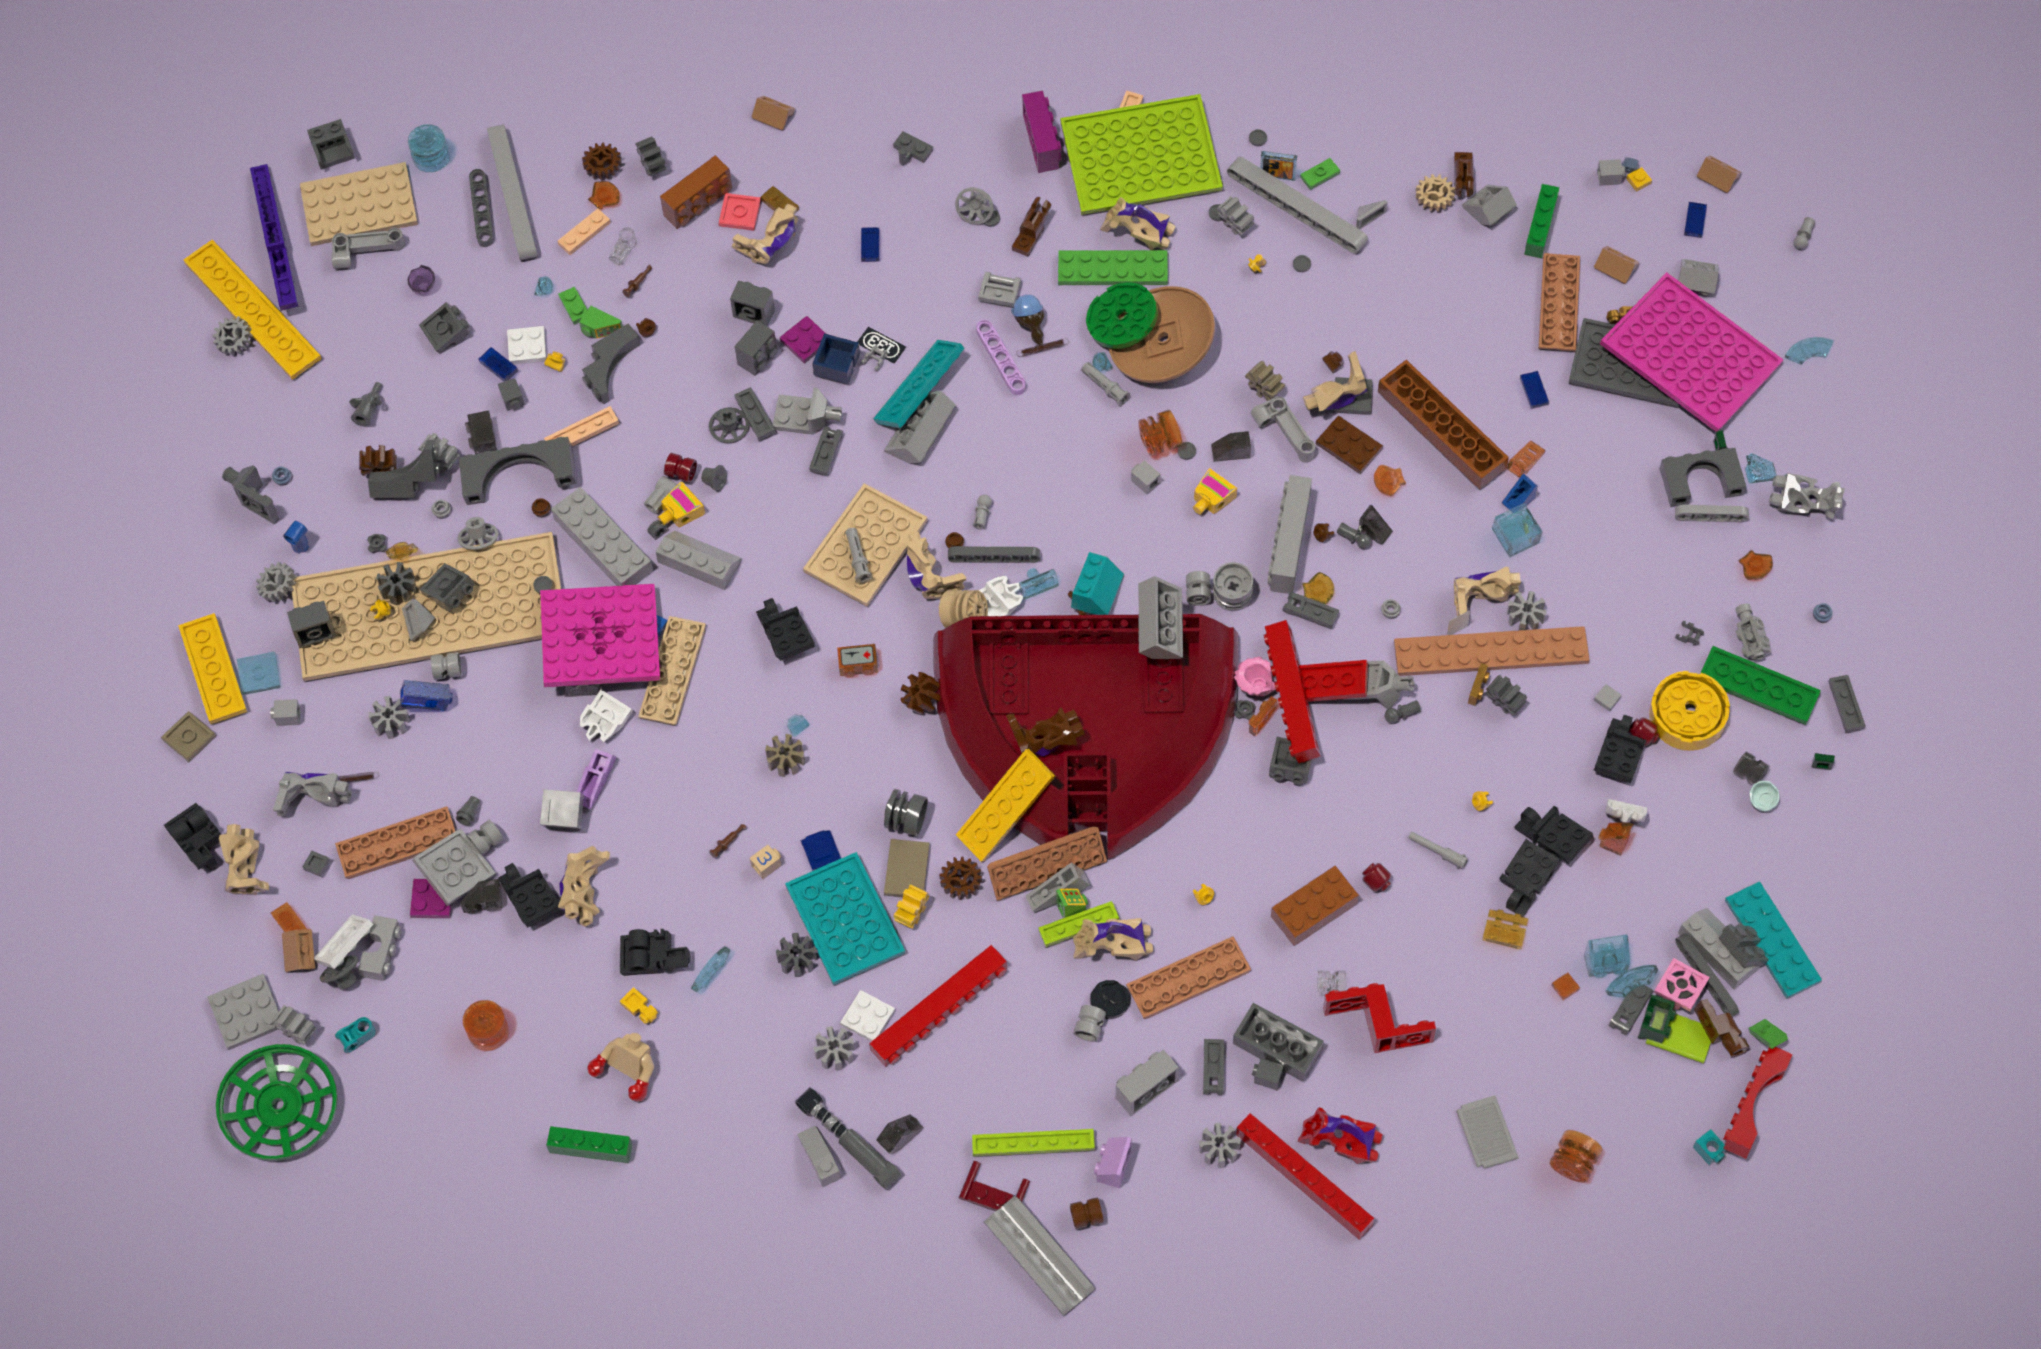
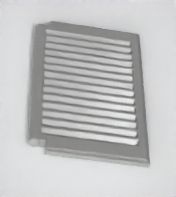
(1487, 1132)

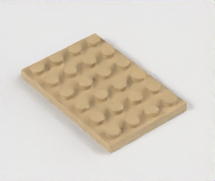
(358, 203)
(883, 535)

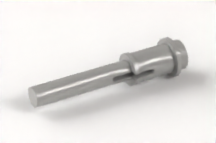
(1447, 854)

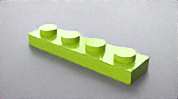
(1071, 925)

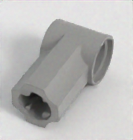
(662, 489)

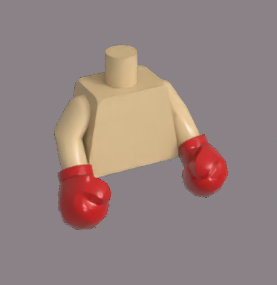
(629, 1057)

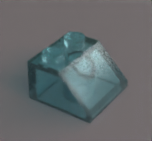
(1607, 956)

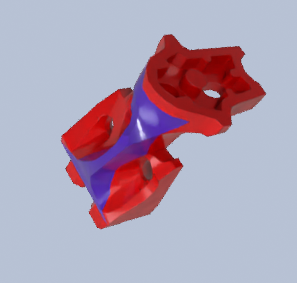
(1354, 1132)

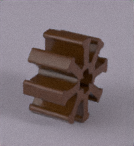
(377, 460)
(920, 693)

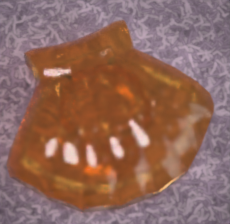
(604, 194)
(1388, 479)
(1756, 565)

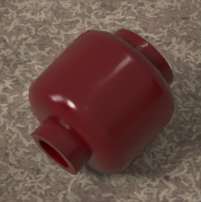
(1644, 729)
(1376, 877)

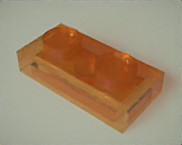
(1266, 710)
(287, 918)

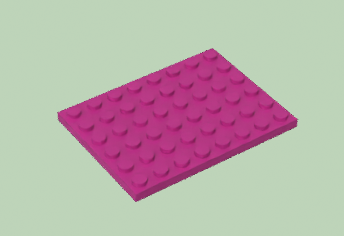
(1691, 352)

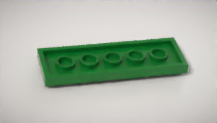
(1761, 685)

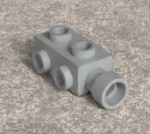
(1752, 633)

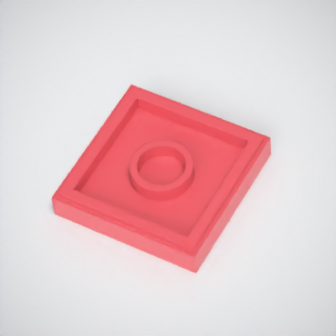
(739, 211)

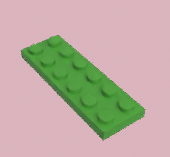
(1112, 267)

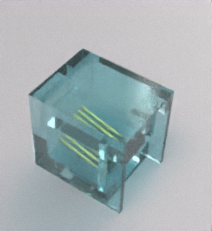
(1517, 530)

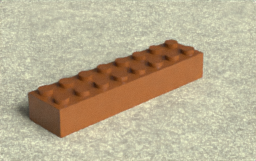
(1443, 424)

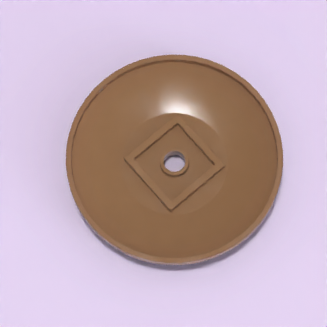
(1190, 333)

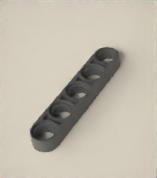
(481, 200)
(980, 554)
(1713, 985)

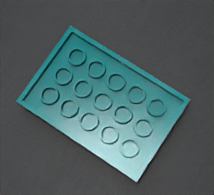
(845, 918)

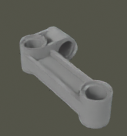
(362, 243)
(1266, 414)

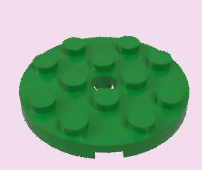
(1122, 298)

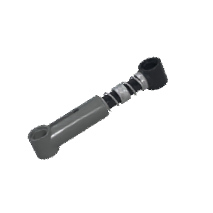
(883, 1171)

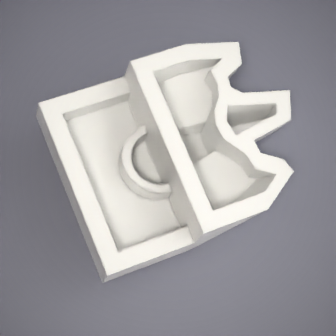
(1001, 596)
(604, 716)
(1625, 811)

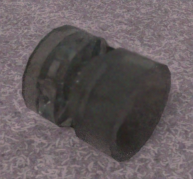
(1750, 768)

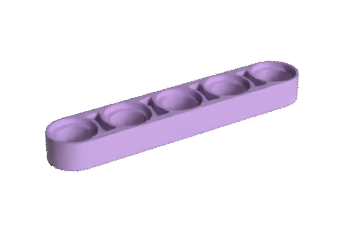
(1002, 365)

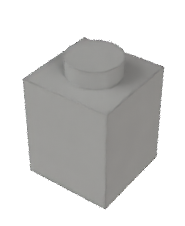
(1610, 172)
(1145, 477)
(286, 712)

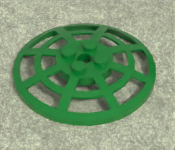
(274, 1092)

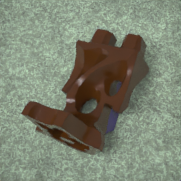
(1055, 732)

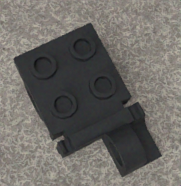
(785, 630)
(1620, 751)
(1554, 833)
(195, 835)
(1527, 874)
(529, 895)
(649, 951)

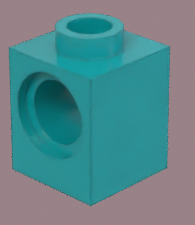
(1710, 1139)

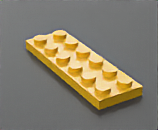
(212, 668)
(1005, 805)

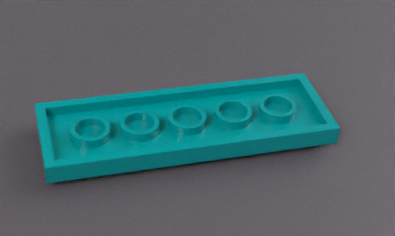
(919, 383)
(1786, 957)

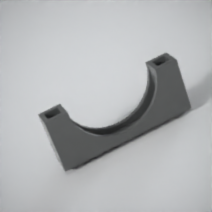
(479, 469)

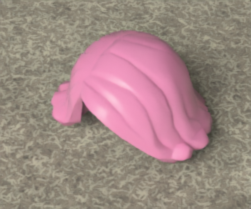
(1255, 677)

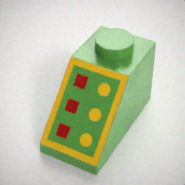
(598, 323)
(1070, 902)

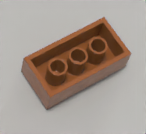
(696, 192)
(1314, 905)

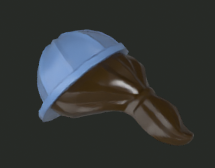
(1030, 314)

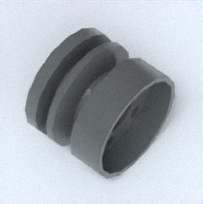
(909, 813)

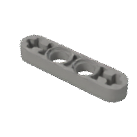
(1711, 513)

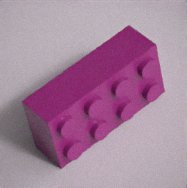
(1041, 131)

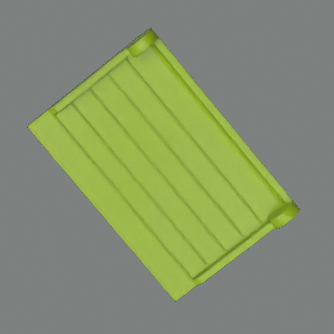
(1685, 1039)

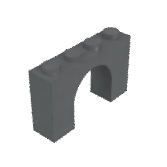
(1721, 462)

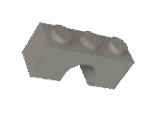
(377, 964)

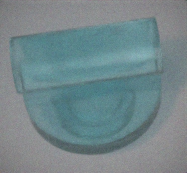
(544, 286)
(1101, 362)
(797, 724)

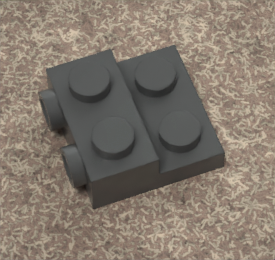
(445, 327)
(448, 587)
(1285, 766)
(1742, 944)

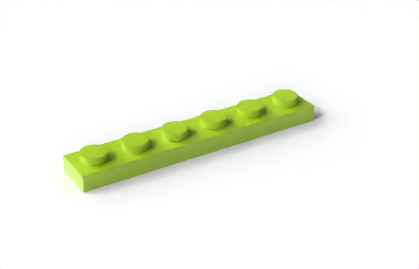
(1033, 1142)

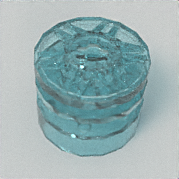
(428, 148)

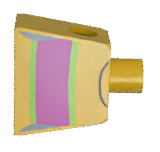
(1213, 493)
(680, 506)

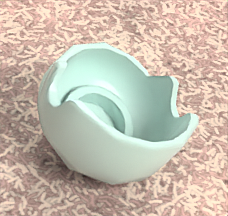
(1764, 796)

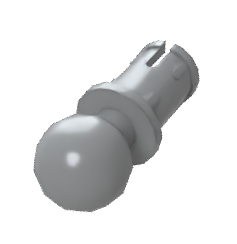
(1804, 233)
(982, 511)

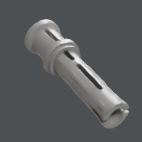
(1111, 388)
(859, 561)

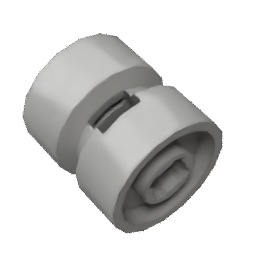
(1198, 588)
(446, 665)
(485, 837)
(1088, 1025)

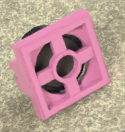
(1681, 986)

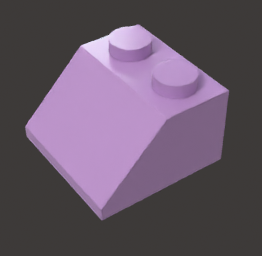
(1114, 1161)

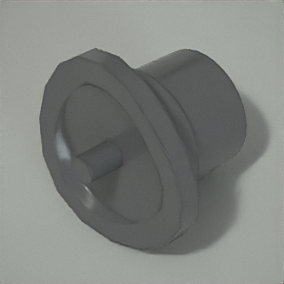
(715, 477)

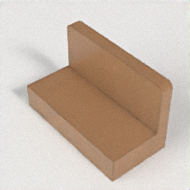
(772, 112)
(1718, 173)
(1615, 264)
(298, 950)

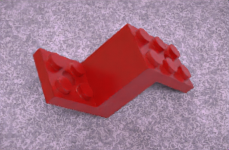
(1379, 1018)

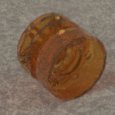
(1158, 433)
(491, 1033)
(1576, 1156)

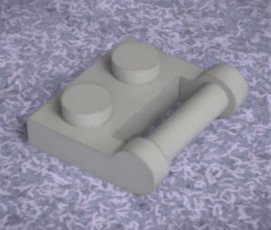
(999, 293)

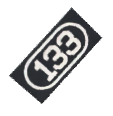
(872, 337)

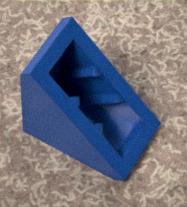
(1522, 492)

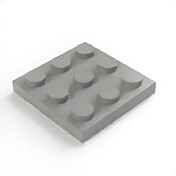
(453, 866)
(244, 1011)

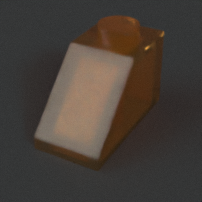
(1615, 837)

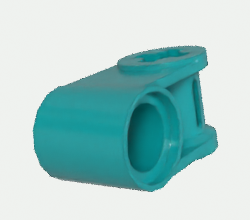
(354, 1034)

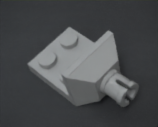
(804, 414)
(1385, 683)

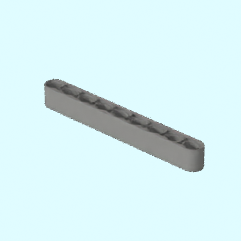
(512, 192)
(1297, 205)

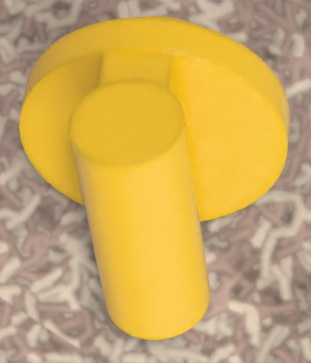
(1257, 263)
(555, 361)

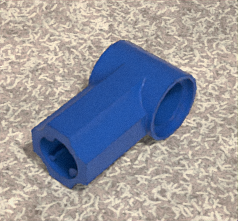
(296, 537)

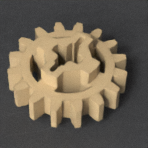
(1435, 192)

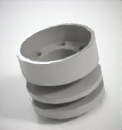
(1235, 577)

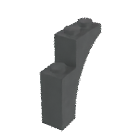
(606, 355)
(406, 480)

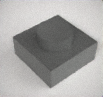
(316, 863)

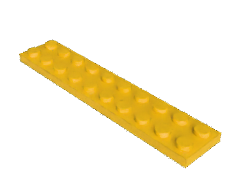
(245, 300)

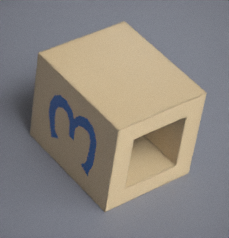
(765, 861)

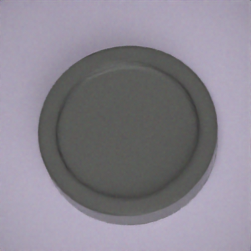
(1258, 137)
(1213, 213)
(994, 219)
(1301, 263)
(1187, 450)
(542, 583)

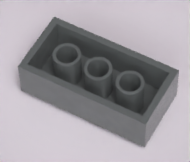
(1278, 1041)

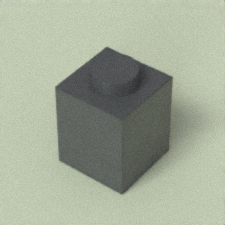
(511, 394)
(1267, 1074)

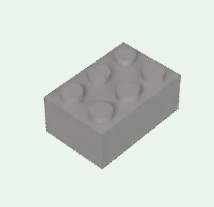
(1146, 1082)

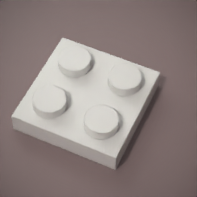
(526, 345)
(867, 1016)

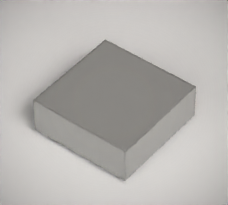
(1607, 697)

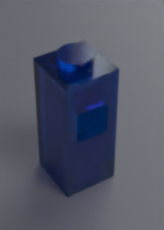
(425, 695)

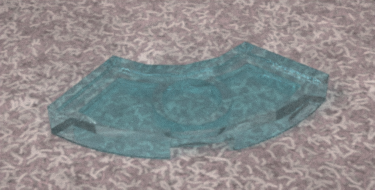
(1809, 348)
(710, 969)
(1631, 979)

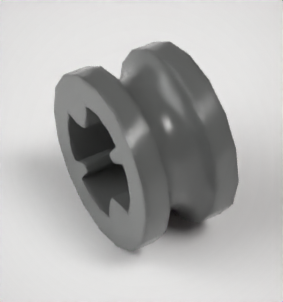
(656, 529)

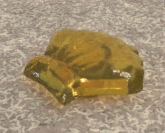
(401, 551)
(1319, 588)

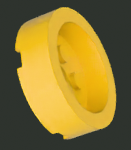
(1688, 728)

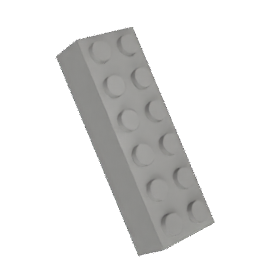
(1289, 534)
(601, 539)

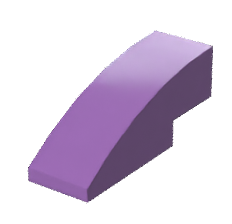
(595, 776)

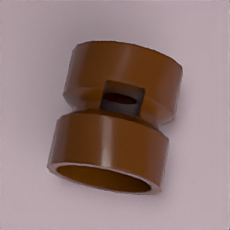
(1086, 1213)

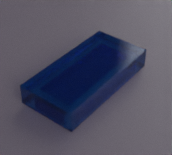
(1695, 219)
(870, 244)
(1534, 389)

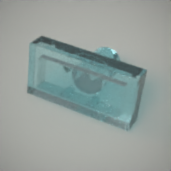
(1038, 583)

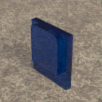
(820, 849)

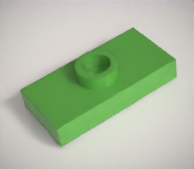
(1320, 173)
(1768, 1033)

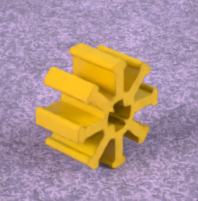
(911, 906)

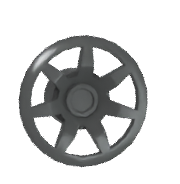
(728, 422)
(342, 974)

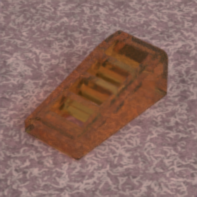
(1518, 467)

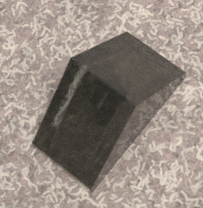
(1374, 525)

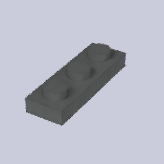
(754, 413)
(1846, 703)

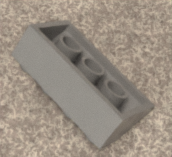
(921, 428)
(697, 559)
(1160, 619)
(1704, 932)

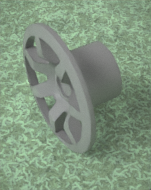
(975, 204)
(476, 532)

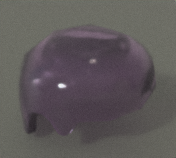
(421, 279)

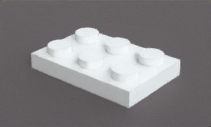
(343, 941)

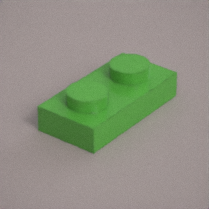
(573, 304)

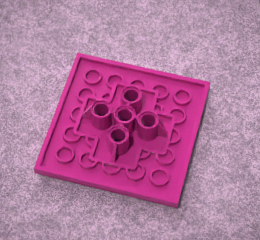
(599, 635)

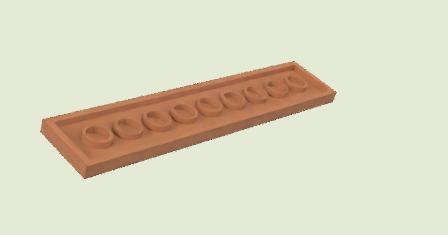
(1495, 649)

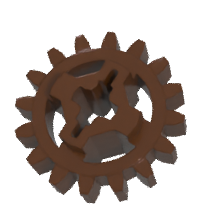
(601, 160)
(954, 883)

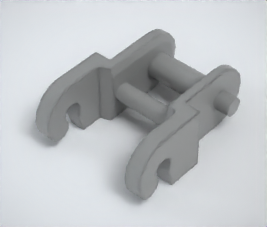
(869, 355)

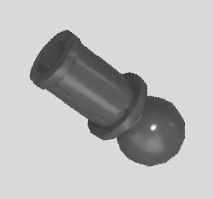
(1363, 540)
(1392, 715)

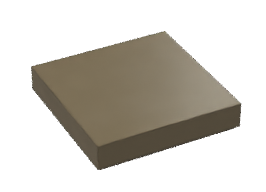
(188, 736)

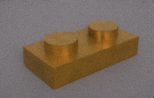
(774, 198)
(1476, 691)

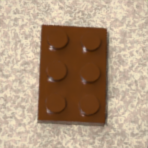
(1349, 444)

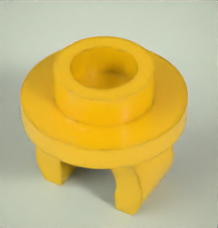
(382, 607)
(1480, 801)
(1204, 895)

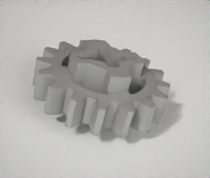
(224, 340)
(276, 581)

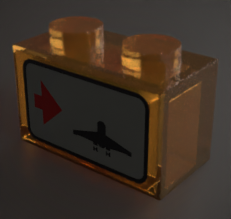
(857, 660)

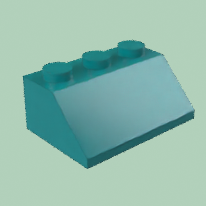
(1097, 585)

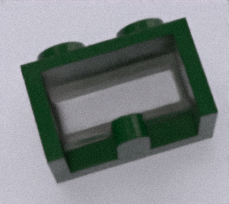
(1656, 1019)

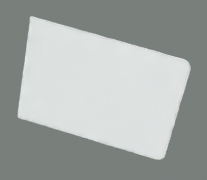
(1458, 623)

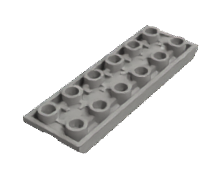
(1039, 1255)

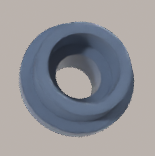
(1630, 164)
(281, 471)
(1823, 607)

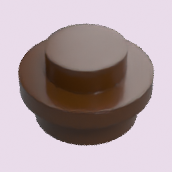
(541, 507)
(954, 539)

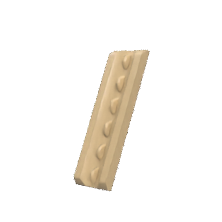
(676, 664)

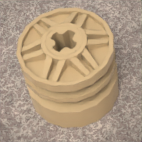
(961, 604)

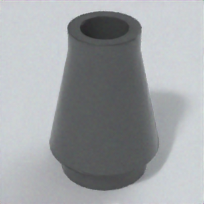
(468, 811)

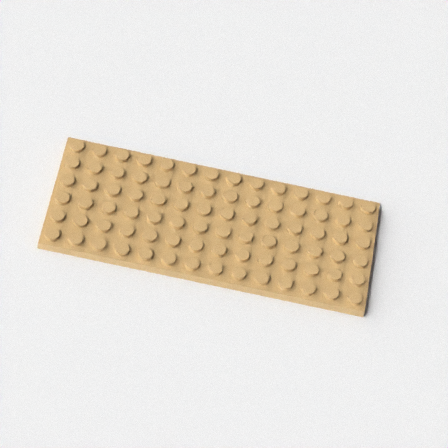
(495, 614)

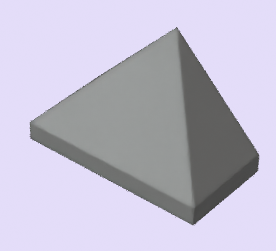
(1370, 212)
(416, 618)

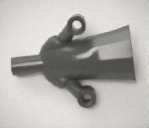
(366, 406)

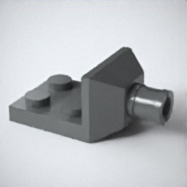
(246, 486)

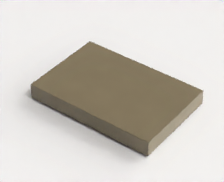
(906, 866)

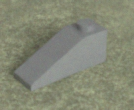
(1068, 878)
(819, 1156)

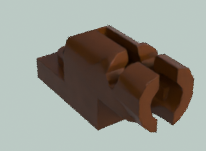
(1463, 173)
(1031, 227)
(1721, 1028)

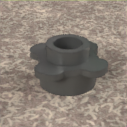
(374, 539)
(1244, 704)

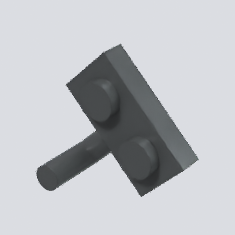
(911, 147)

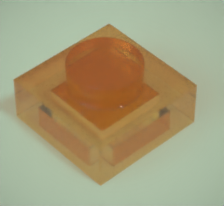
(1565, 986)

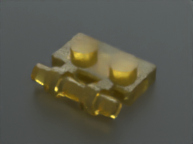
(1503, 933)

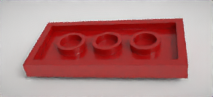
(1335, 680)

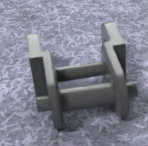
(1688, 638)

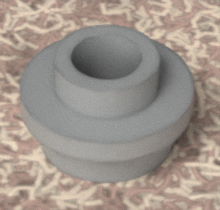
(441, 504)
(1390, 603)

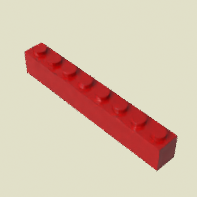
(1292, 692)
(938, 1006)
(1304, 1176)

